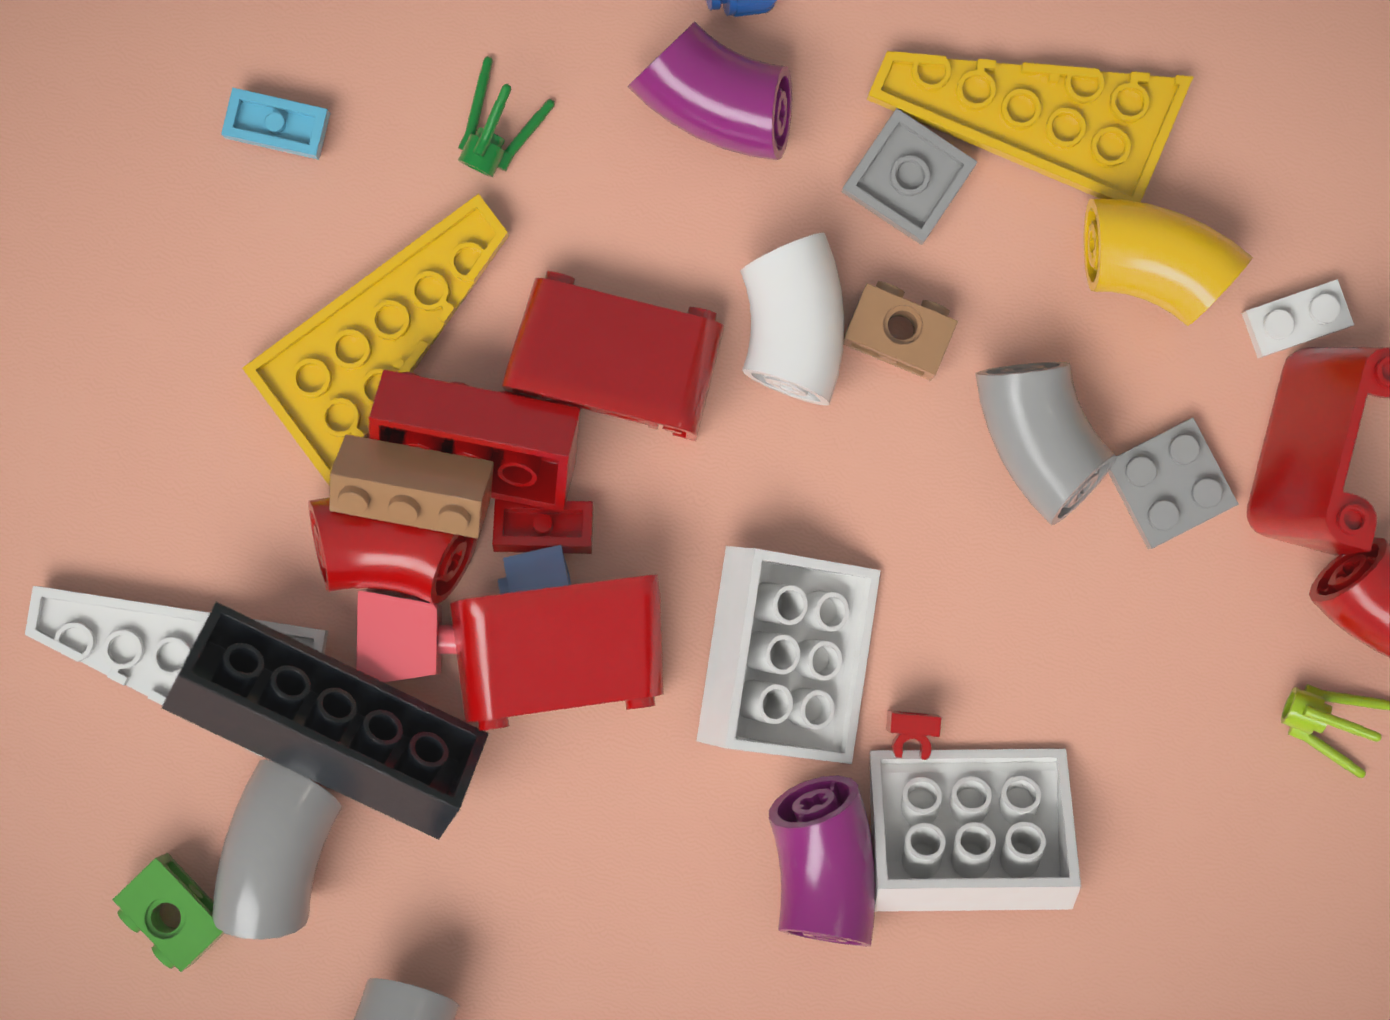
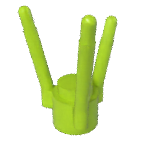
(1307, 712)

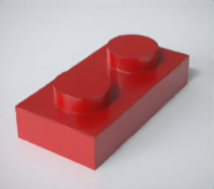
(532, 528)

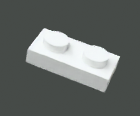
(1297, 318)

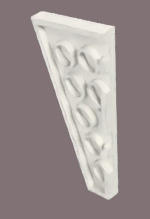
(129, 639)

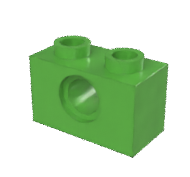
(141, 906)

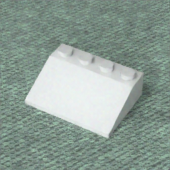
(788, 655)
(973, 830)

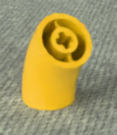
(1158, 256)

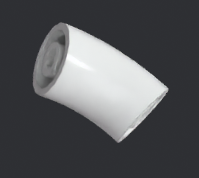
(796, 320)

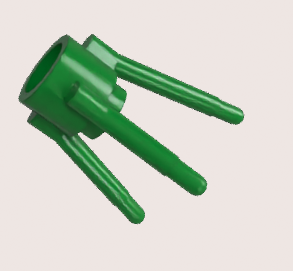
(483, 148)

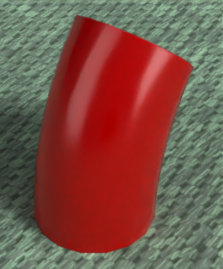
(387, 554)
(1357, 595)

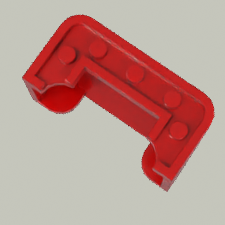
(615, 355)
(1310, 449)
(559, 649)

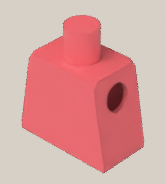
(400, 637)

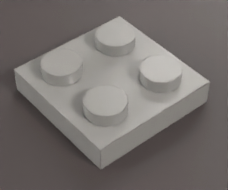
(909, 176)
(1171, 484)

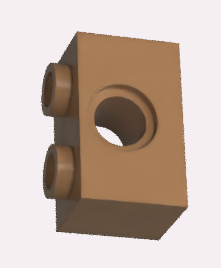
(870, 332)

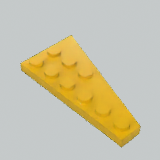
(1058, 120)
(330, 366)

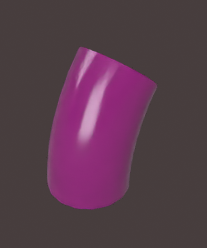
(719, 95)
(825, 861)

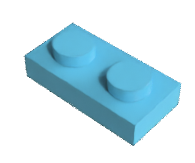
(275, 123)

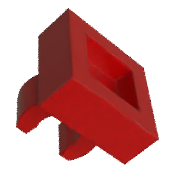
(913, 726)

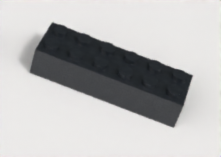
(326, 721)

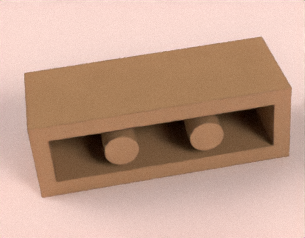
(411, 486)

